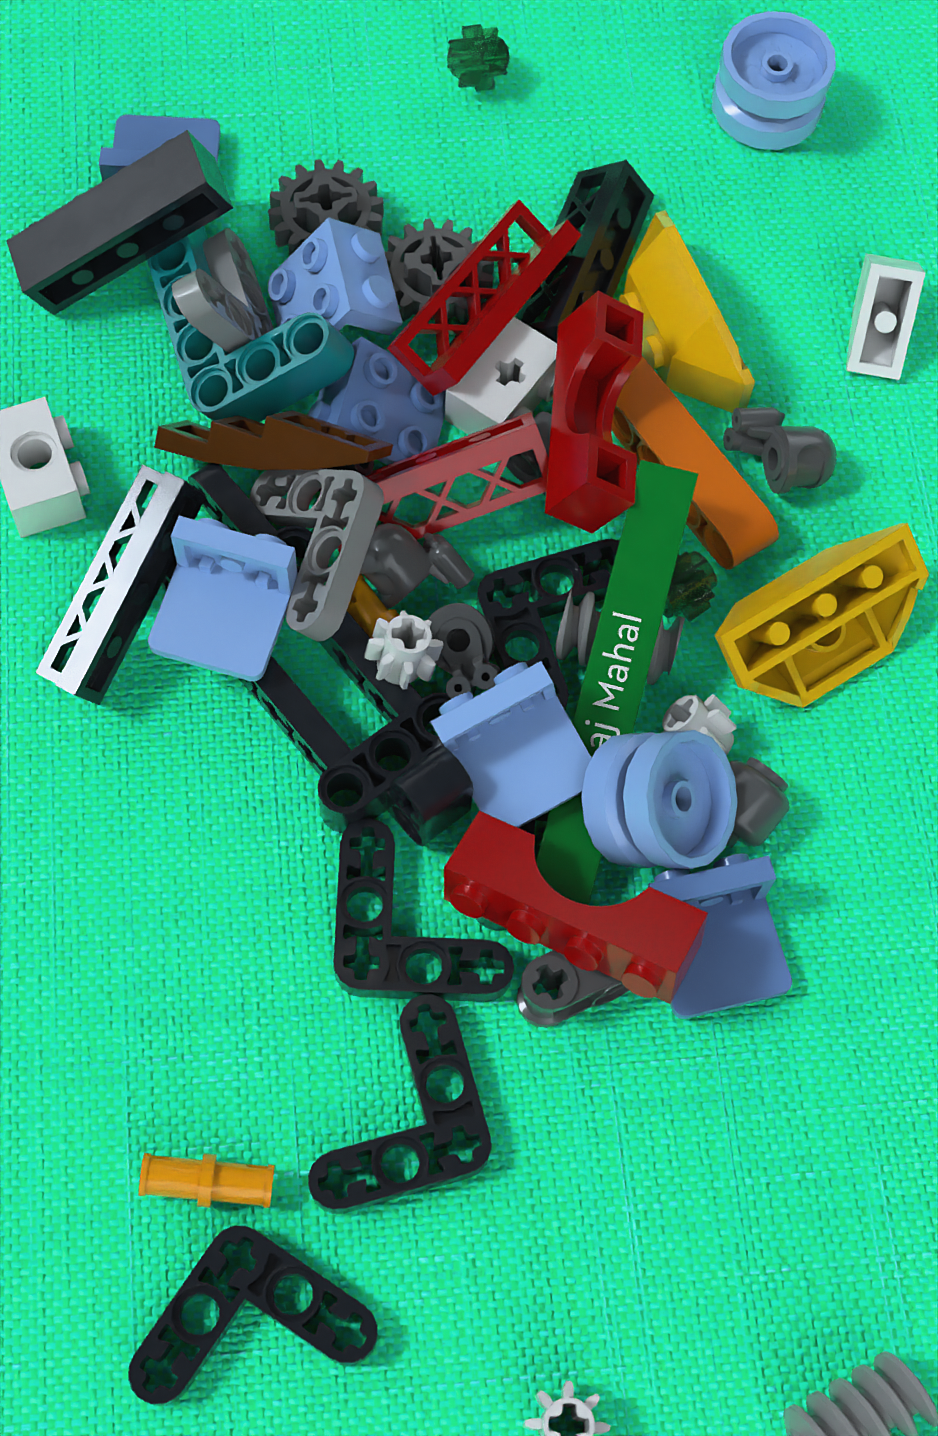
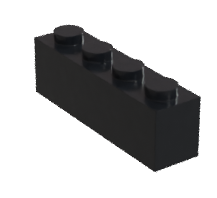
(119, 223)

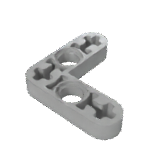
(230, 302)
(344, 501)

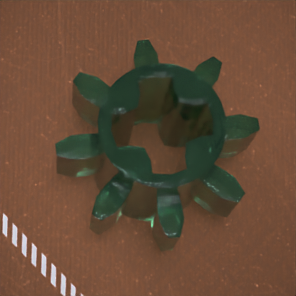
(478, 57)
(690, 586)

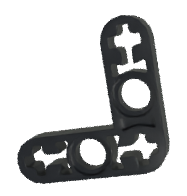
(524, 617)
(395, 951)
(439, 1119)
(257, 1289)

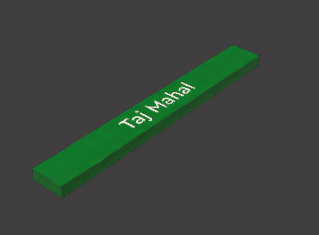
(620, 657)

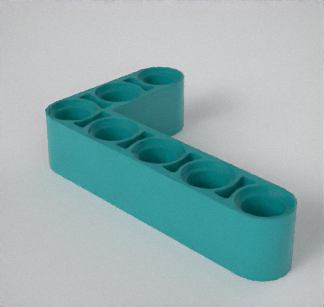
(258, 376)

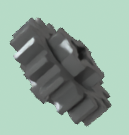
(322, 194)
(413, 262)

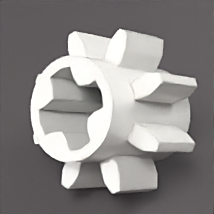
(403, 649)
(705, 717)
(579, 1412)

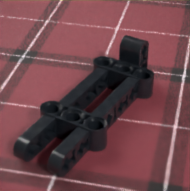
(421, 796)

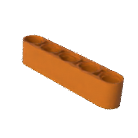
(724, 507)

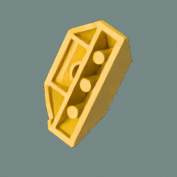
(682, 323)
(825, 617)

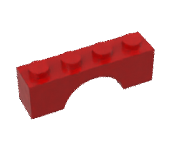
(595, 354)
(638, 942)

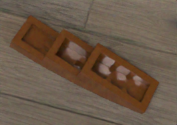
(282, 443)

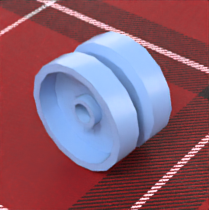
(773, 80)
(659, 799)

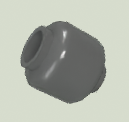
(759, 803)

